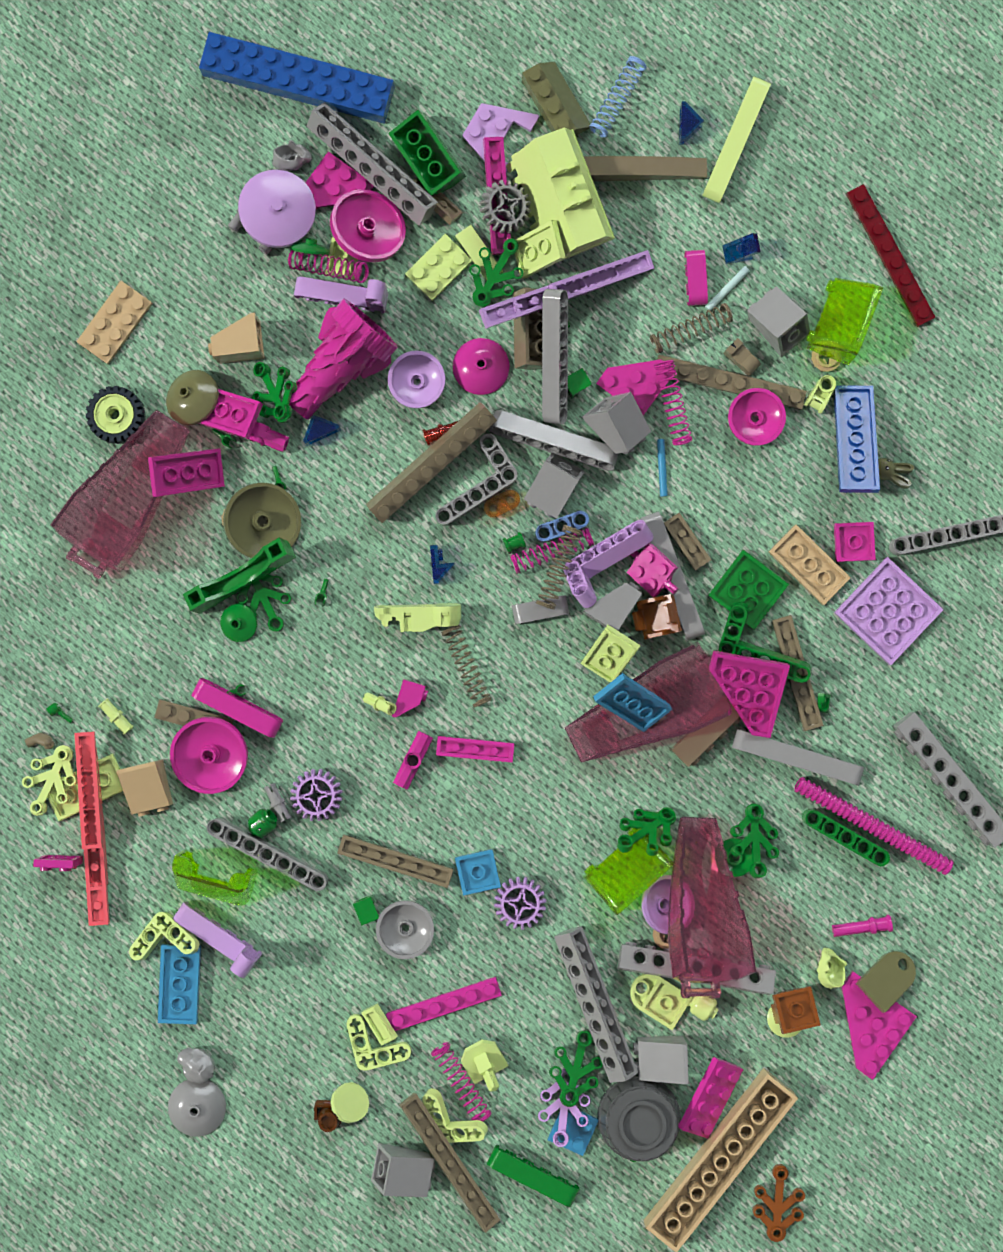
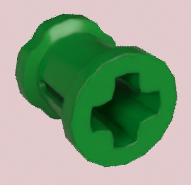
(514, 542)

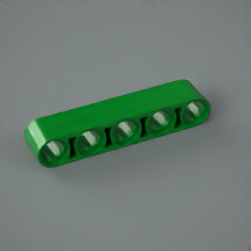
(854, 839)
(532, 1176)

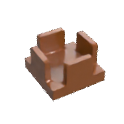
(657, 616)
(795, 1010)

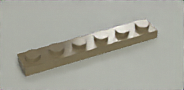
(802, 692)
(395, 861)

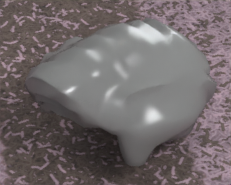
(290, 156)
(196, 1065)

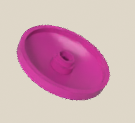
(367, 225)
(208, 755)

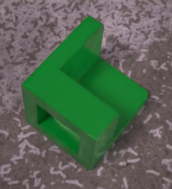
(577, 382)
(366, 910)

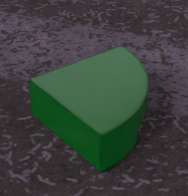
(823, 702)

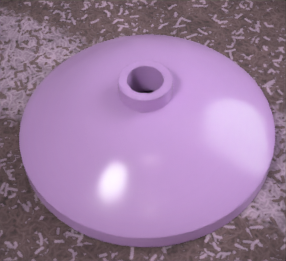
(414, 366)
(651, 899)

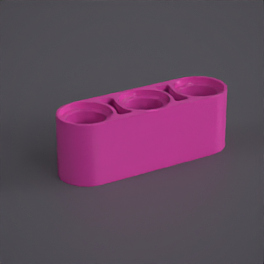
(697, 277)

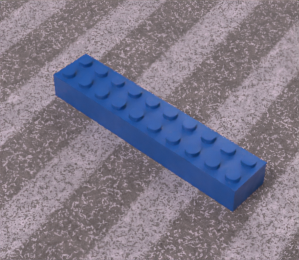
(296, 77)

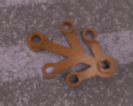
(778, 1206)

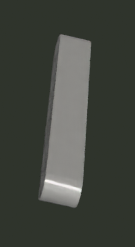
(555, 356)
(553, 440)
(946, 537)
(687, 612)
(798, 757)
(257, 853)

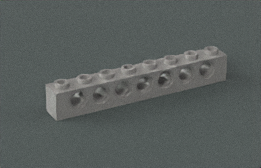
(371, 163)
(912, 722)
(626, 962)
(596, 1004)

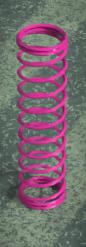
(355, 271)
(662, 365)
(514, 558)
(444, 1049)

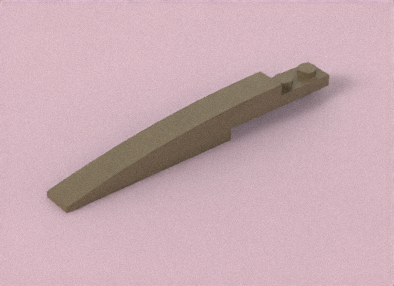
(645, 168)

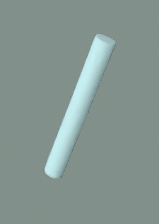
(727, 288)

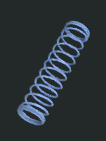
(597, 126)

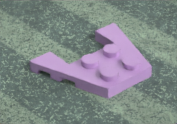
(495, 122)

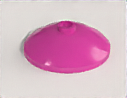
(481, 379)
(766, 407)

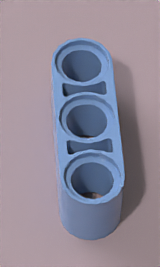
(551, 526)

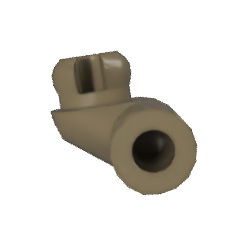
(40, 738)

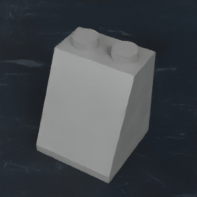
(779, 320)
(618, 422)
(553, 485)
(614, 606)
(662, 1059)
(402, 1171)

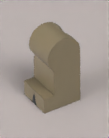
(742, 357)

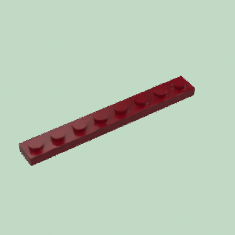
(890, 255)

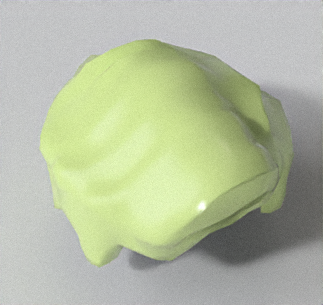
(831, 969)

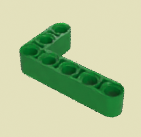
(756, 651)

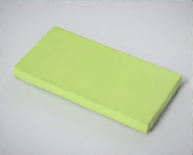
(109, 784)

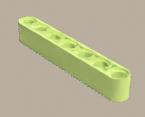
(736, 139)

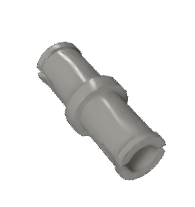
(277, 802)

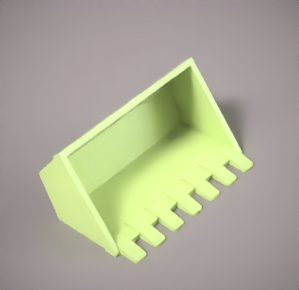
(562, 190)

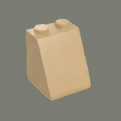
(238, 341)
(146, 787)

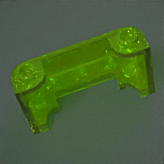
(844, 319)
(627, 875)
(186, 878)

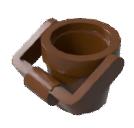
(326, 1118)

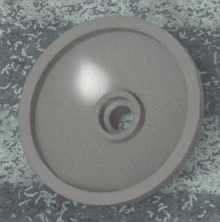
(403, 943)
(206, 1099)

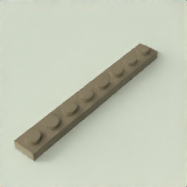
(733, 382)
(449, 1162)

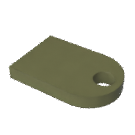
(886, 981)

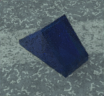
(689, 122)
(319, 429)

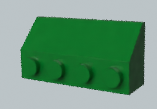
(427, 154)

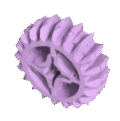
(315, 786)
(511, 900)

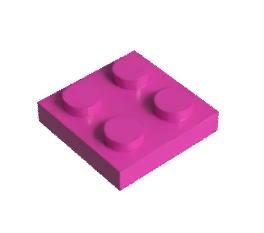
(854, 541)
(63, 862)

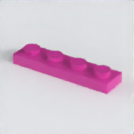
(475, 749)

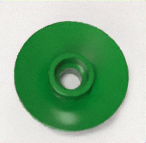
(310, 247)
(246, 619)
(741, 866)

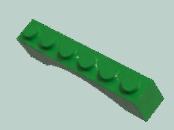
(263, 563)

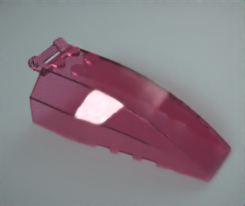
(116, 504)
(681, 681)
(705, 921)

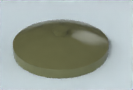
(259, 516)

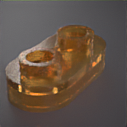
(501, 503)

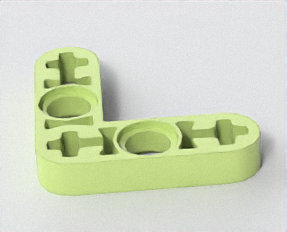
(163, 930)
(367, 1051)
(445, 1124)

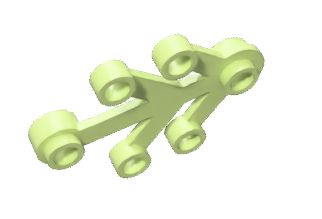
(52, 778)

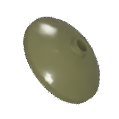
(197, 402)

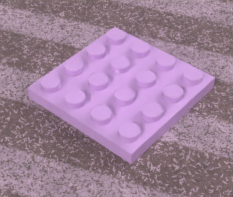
(888, 611)

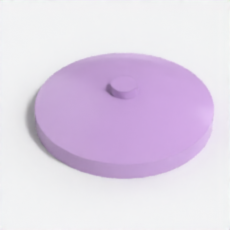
(276, 208)

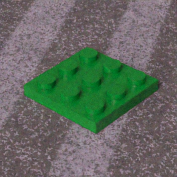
(749, 583)

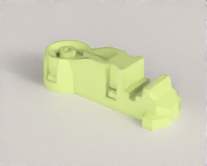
(420, 616)

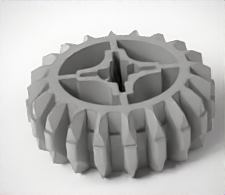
(519, 198)

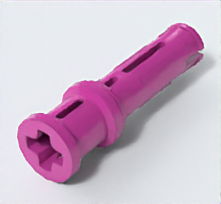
(871, 925)

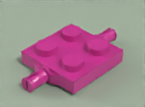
(653, 570)

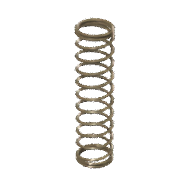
(723, 307)
(573, 530)
(445, 633)

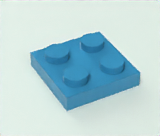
(477, 872)
(578, 1136)

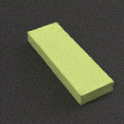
(472, 244)

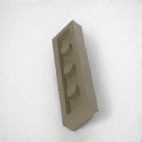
(182, 714)

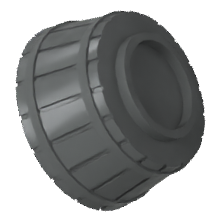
(639, 1119)

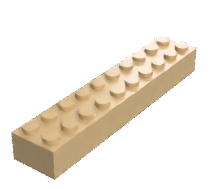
(720, 1160)

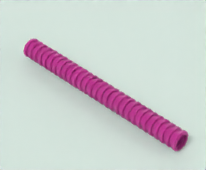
(873, 826)

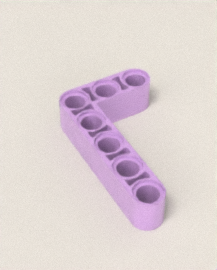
(369, 298)
(603, 556)
(222, 940)

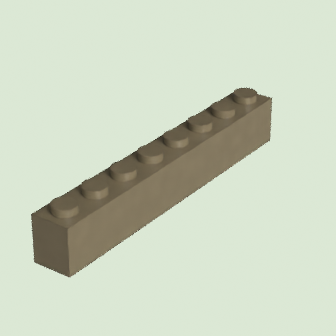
(431, 462)

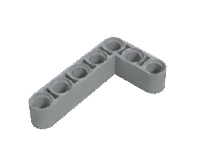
(482, 487)

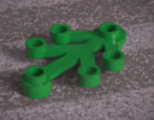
(494, 275)
(282, 411)
(261, 595)
(756, 838)
(626, 842)
(575, 1072)

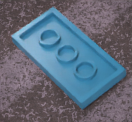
(632, 702)
(178, 986)

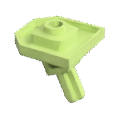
(483, 1061)

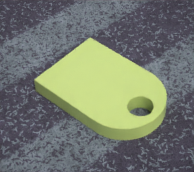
(660, 1000)

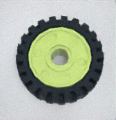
(102, 407)

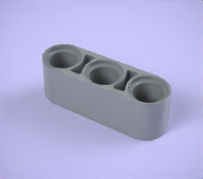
(532, 612)

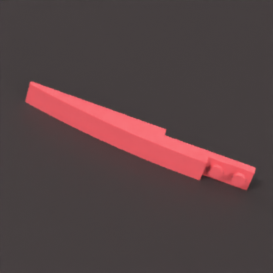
(92, 828)

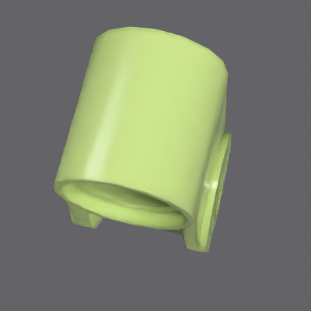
(819, 396)

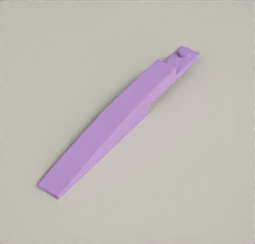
(575, 287)

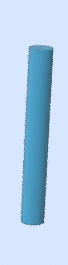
(662, 467)

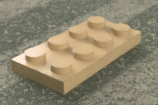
(114, 322)
(809, 564)

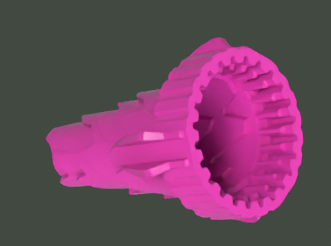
(349, 348)

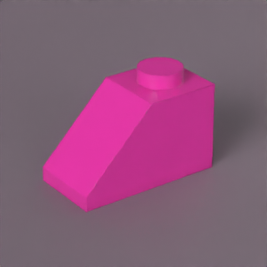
(409, 697)

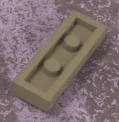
(445, 208)
(687, 541)

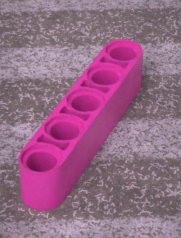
(237, 707)

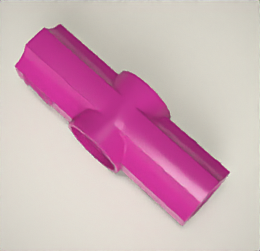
(268, 437)
(419, 748)

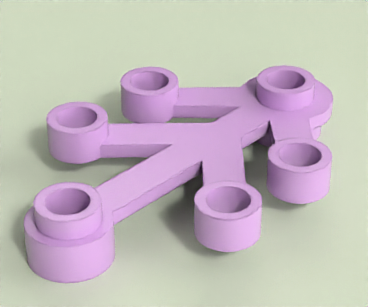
(563, 1111)

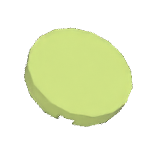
(350, 1102)

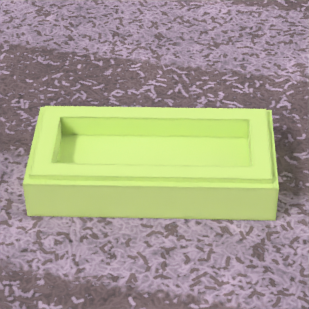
(379, 1024)

